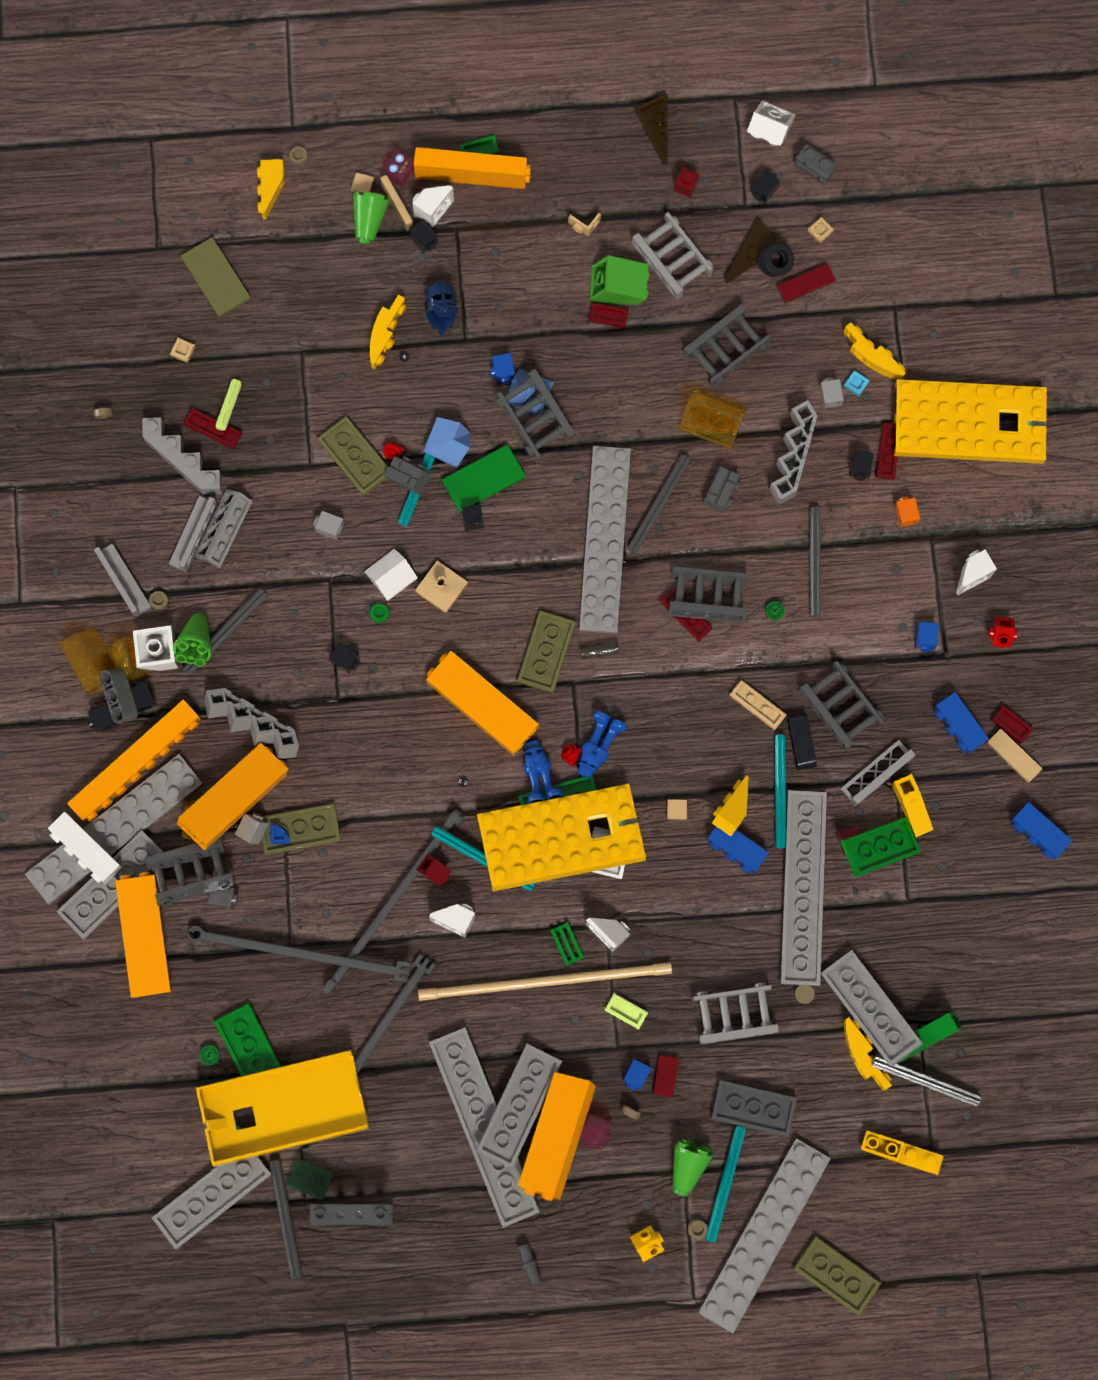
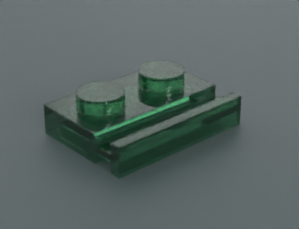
(310, 1179)

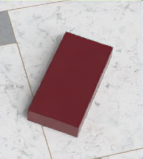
(608, 315)
(1012, 724)
(665, 1076)

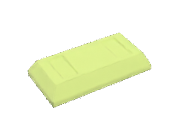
(626, 1011)

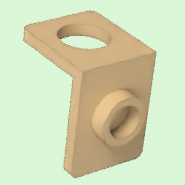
(580, 227)

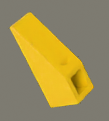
(271, 184)
(912, 805)
(734, 810)

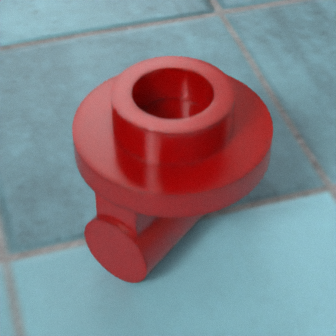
(392, 450)
(571, 754)

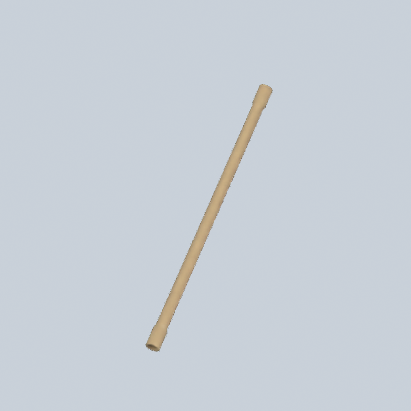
(434, 993)

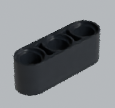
(802, 741)

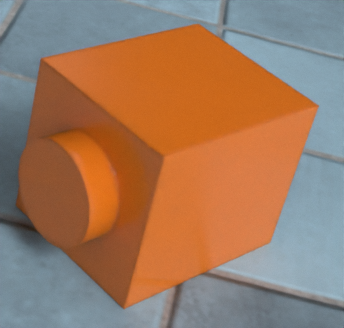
(907, 511)

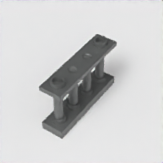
(724, 327)
(552, 412)
(698, 608)
(822, 708)
(182, 855)
(351, 1214)

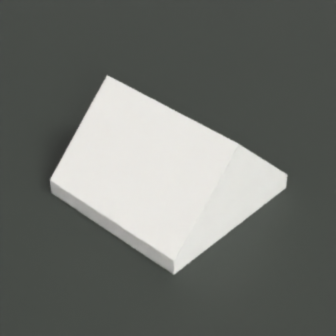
(391, 574)

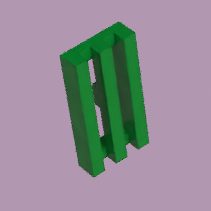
(573, 959)

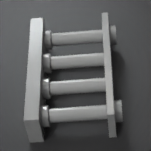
(663, 272)
(728, 1032)

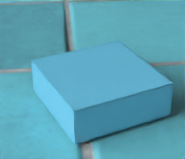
(856, 383)

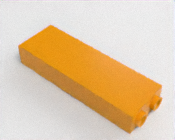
(471, 168)
(481, 702)
(232, 796)
(142, 935)
(556, 1136)

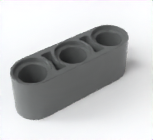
(118, 695)

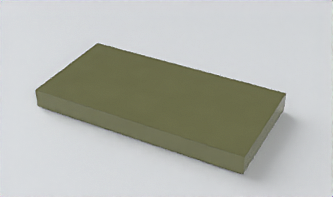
(215, 277)
(354, 455)
(546, 651)
(304, 827)
(837, 1276)

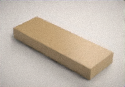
(396, 202)
(757, 705)
(1014, 755)

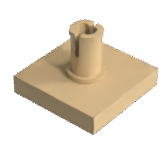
(441, 587)

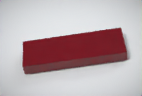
(806, 283)
(207, 426)
(886, 460)
(696, 627)

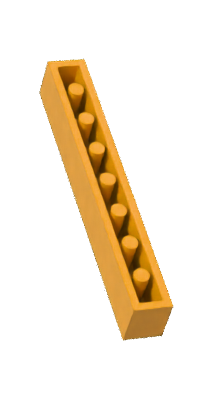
(134, 761)

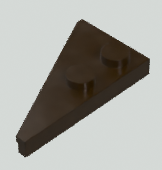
(654, 120)
(749, 252)

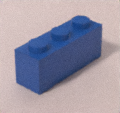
(960, 724)
(1040, 831)
(738, 849)

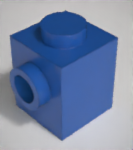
(502, 368)

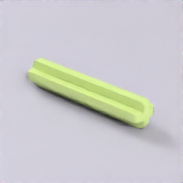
(228, 404)

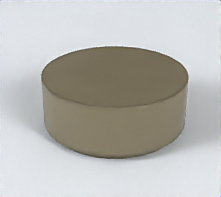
(298, 155)
(103, 413)
(158, 600)
(804, 994)
(630, 1112)
(697, 1229)

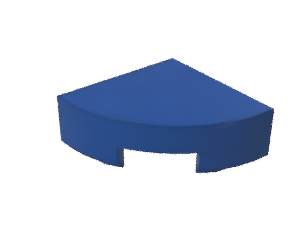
(278, 835)

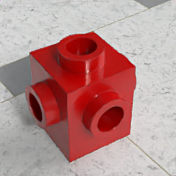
(1003, 632)

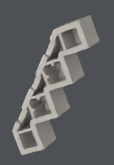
(798, 443)
(187, 464)
(244, 716)

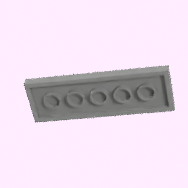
(96, 900)
(871, 1008)
(518, 1106)
(209, 1199)

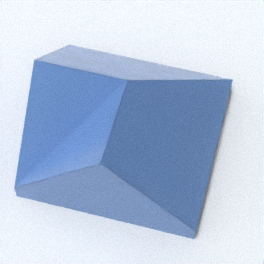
(528, 394)
(448, 441)

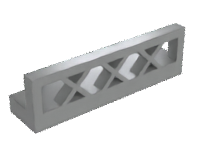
(226, 528)
(193, 533)
(123, 580)
(885, 775)

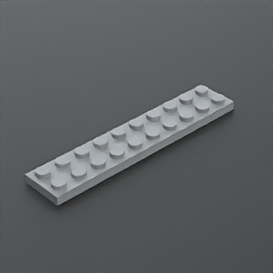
(605, 540)
(118, 826)
(803, 888)
(475, 1108)
(764, 1235)

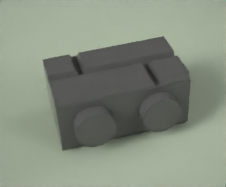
(815, 164)
(408, 475)
(722, 489)

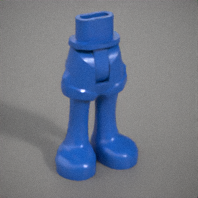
(595, 755)
(538, 764)

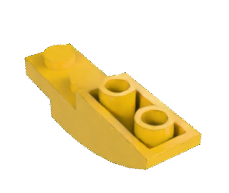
(381, 335)
(878, 360)
(858, 1048)
(902, 1153)

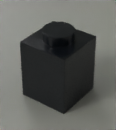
(765, 186)
(423, 236)
(861, 465)
(472, 517)
(345, 658)
(142, 696)
(100, 719)

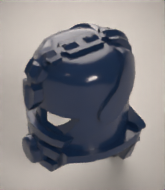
(441, 305)

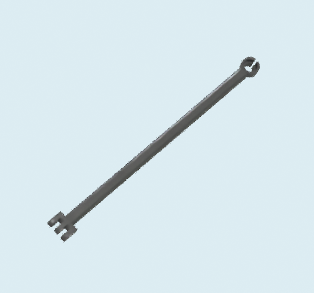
(454, 819)
(303, 953)
(390, 1015)

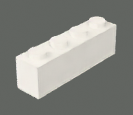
(88, 851)

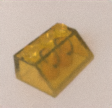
(712, 418)
(87, 658)

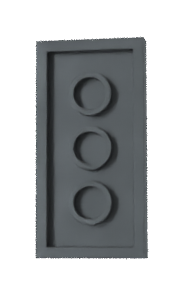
(754, 1108)

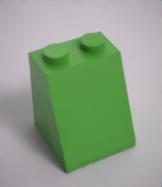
(619, 281)

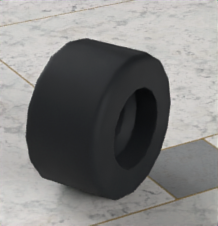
(786, 259)

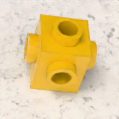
(647, 1243)

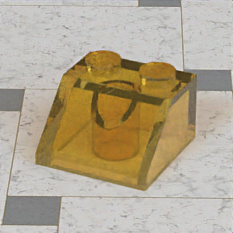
(123, 656)

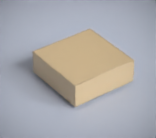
(362, 183)
(820, 230)
(182, 350)
(676, 809)

